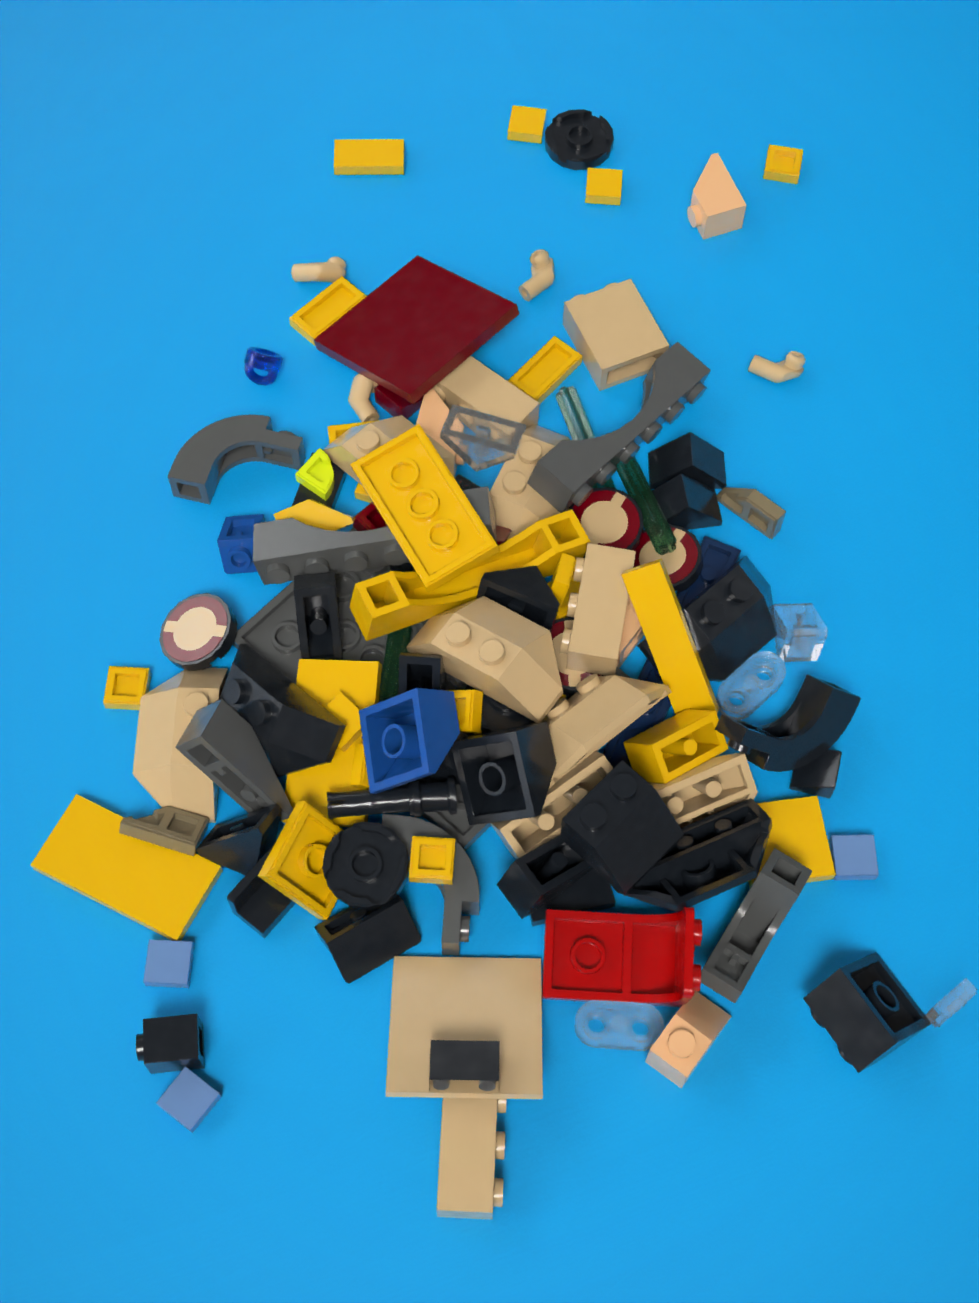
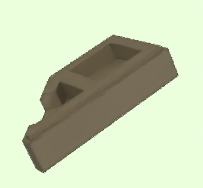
(753, 509)
(168, 828)

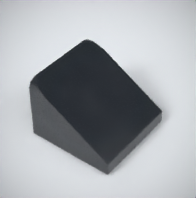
(818, 776)

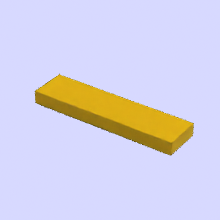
(669, 637)

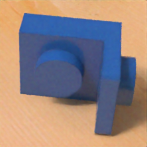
(236, 543)

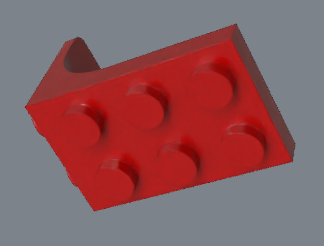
(621, 957)

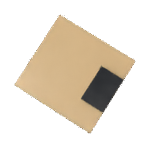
(465, 1028)

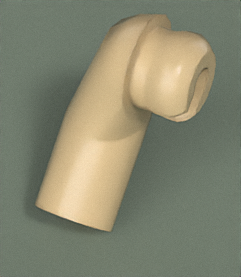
(319, 271)
(542, 275)
(781, 371)
(359, 398)

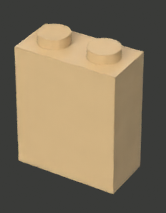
(614, 333)

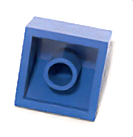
(407, 736)

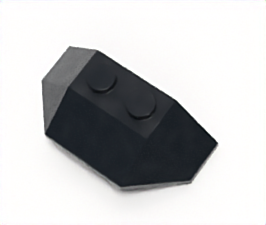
(729, 620)
(285, 719)
(708, 859)

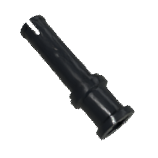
(415, 799)

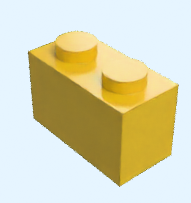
(675, 745)

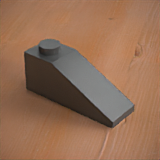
(233, 758)

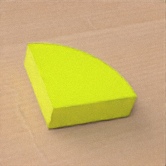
(317, 475)

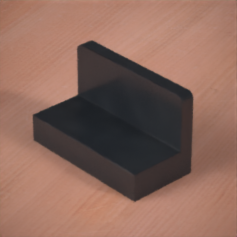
(259, 902)
(368, 938)

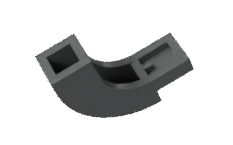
(226, 445)
(458, 898)
(754, 925)

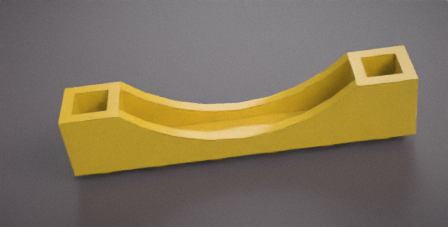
(401, 599)

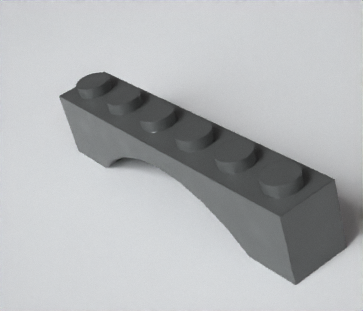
(576, 465)
(293, 548)

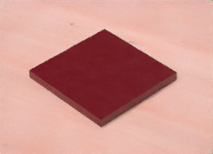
(416, 328)

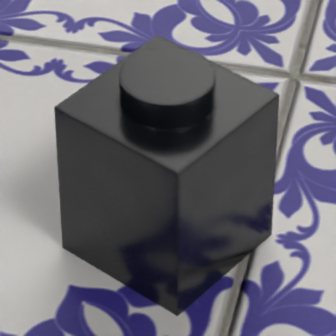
(171, 1043)

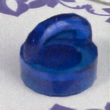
(263, 360)

